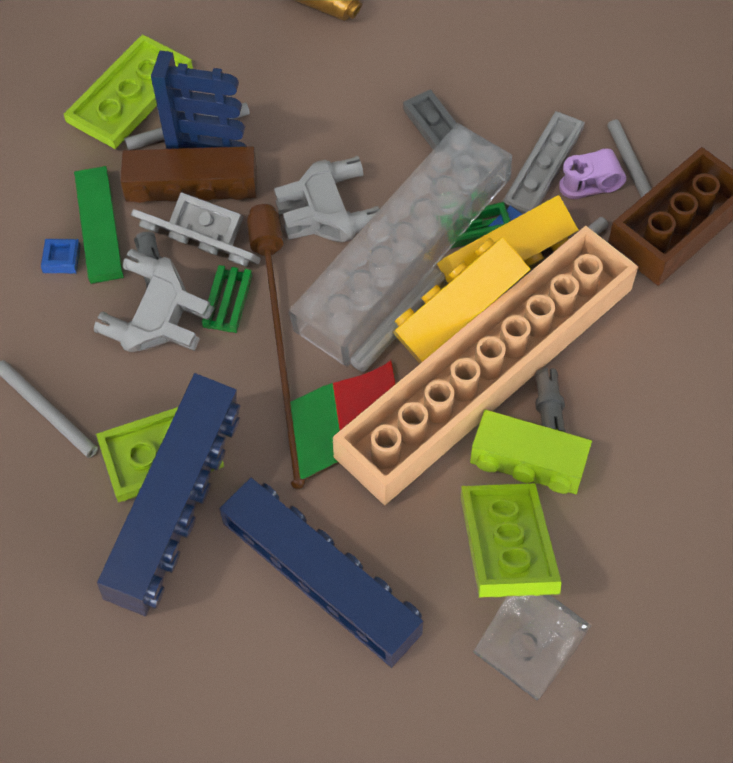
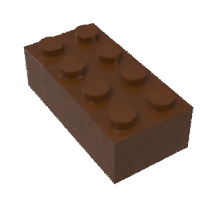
(676, 216)

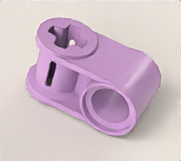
(595, 173)

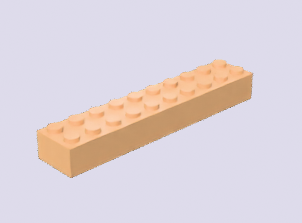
(483, 365)

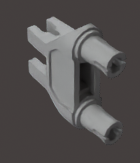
(316, 205)
(158, 310)

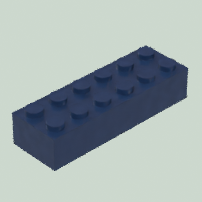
(169, 496)

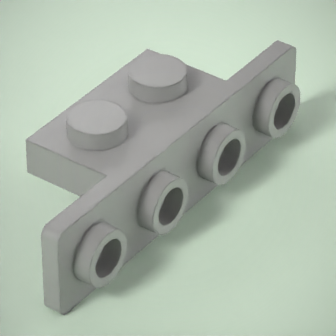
(204, 223)

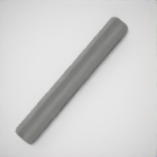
(383, 335)

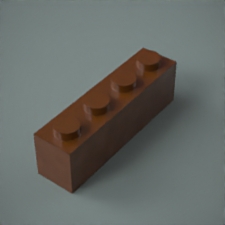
(193, 171)

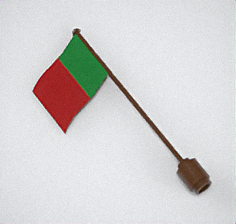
(327, 410)

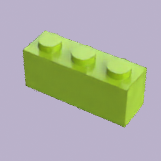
(530, 452)

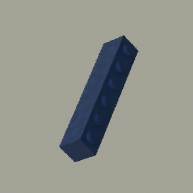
(322, 571)

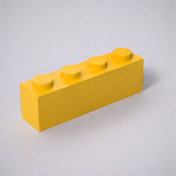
(528, 235)
(461, 300)

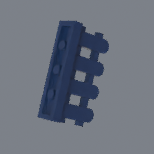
(179, 107)

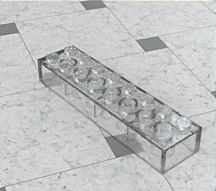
(401, 243)

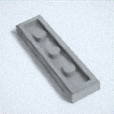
(544, 163)

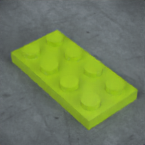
(121, 94)
(509, 541)

